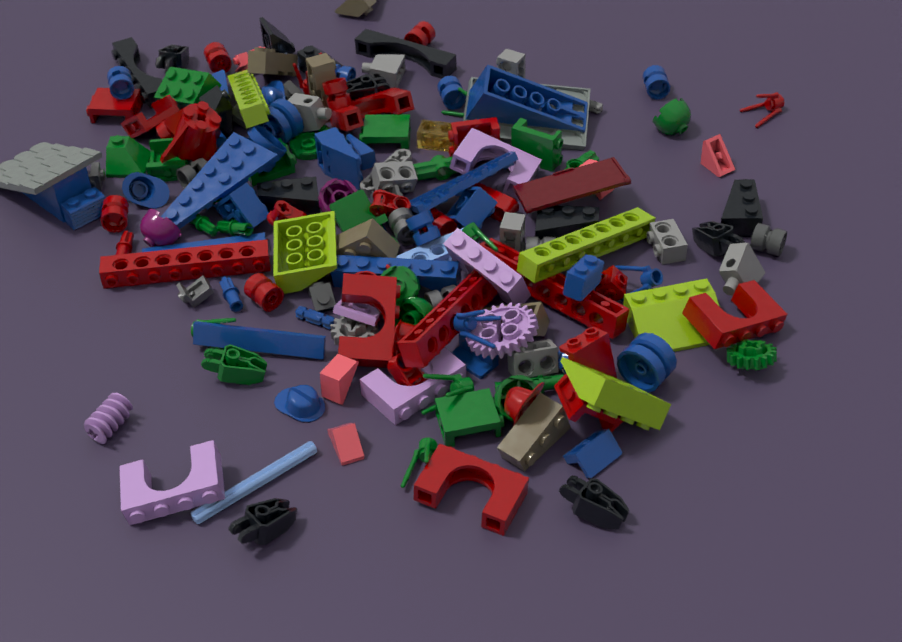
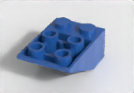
(337, 157)

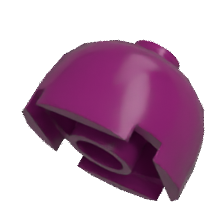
(334, 191)
(158, 230)

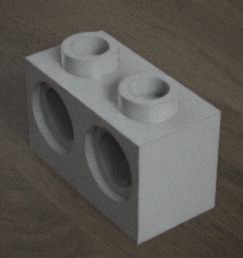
(512, 62)
(387, 174)
(513, 231)
(667, 241)
(533, 355)

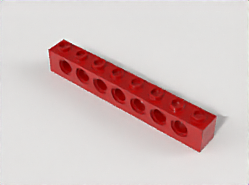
(184, 264)
(592, 311)
(437, 327)

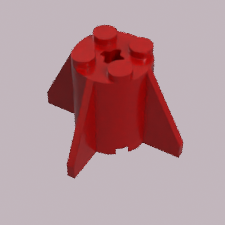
(194, 133)

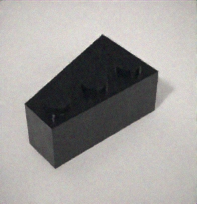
(562, 220)

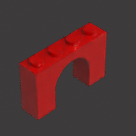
(390, 100)
(381, 294)
(724, 329)
(453, 466)

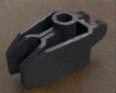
(173, 56)
(365, 86)
(715, 237)
(595, 502)
(264, 521)

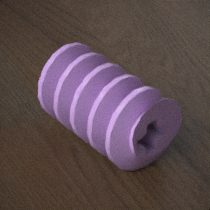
(108, 417)

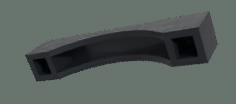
(127, 55)
(435, 61)

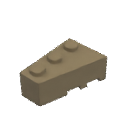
(268, 62)
(319, 70)
(367, 240)
(534, 432)

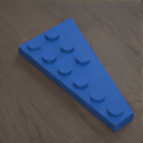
(219, 177)
(459, 184)

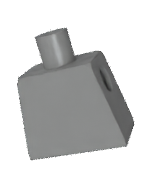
(387, 66)
(311, 111)
(739, 267)

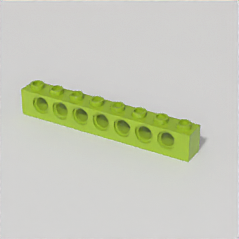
(249, 98)
(593, 240)

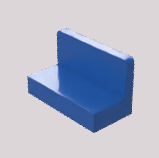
(475, 364)
(594, 452)

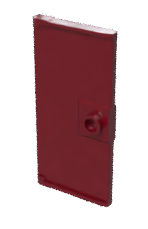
(571, 184)

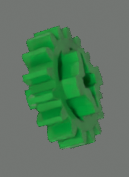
(751, 354)

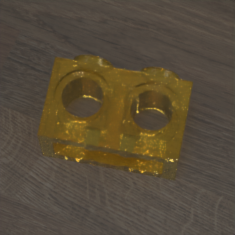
(433, 135)

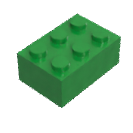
(185, 86)

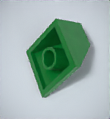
(125, 157)

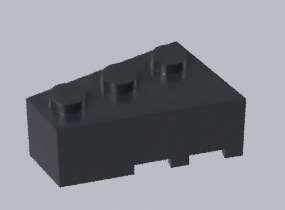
(298, 192)
(743, 208)

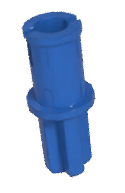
(231, 294)

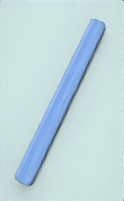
(255, 481)

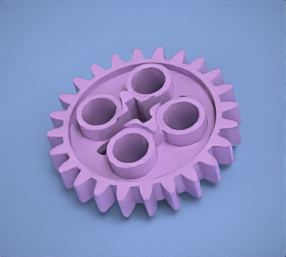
(517, 329)

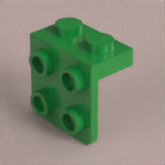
(354, 210)

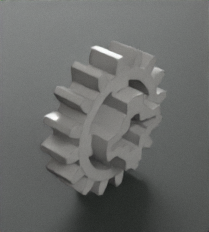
(351, 328)

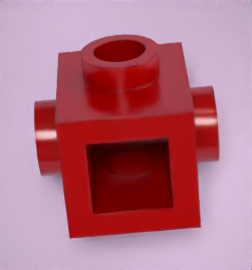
(612, 283)

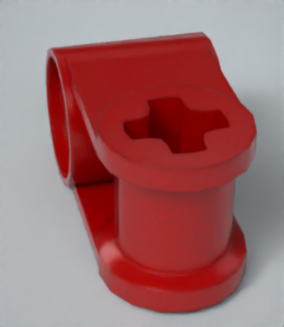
(388, 204)
(286, 213)
(406, 375)

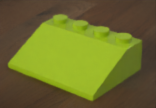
(304, 250)
(661, 314)
(616, 396)

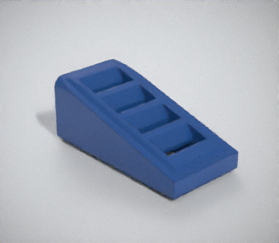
(365, 152)

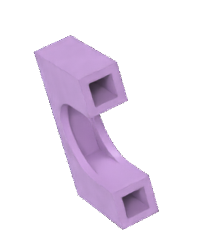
(480, 146)
(473, 256)
(401, 401)
(201, 487)

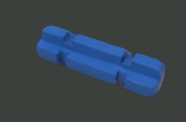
(314, 317)

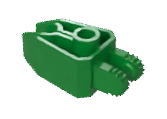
(235, 365)

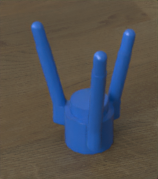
(648, 279)
(468, 321)

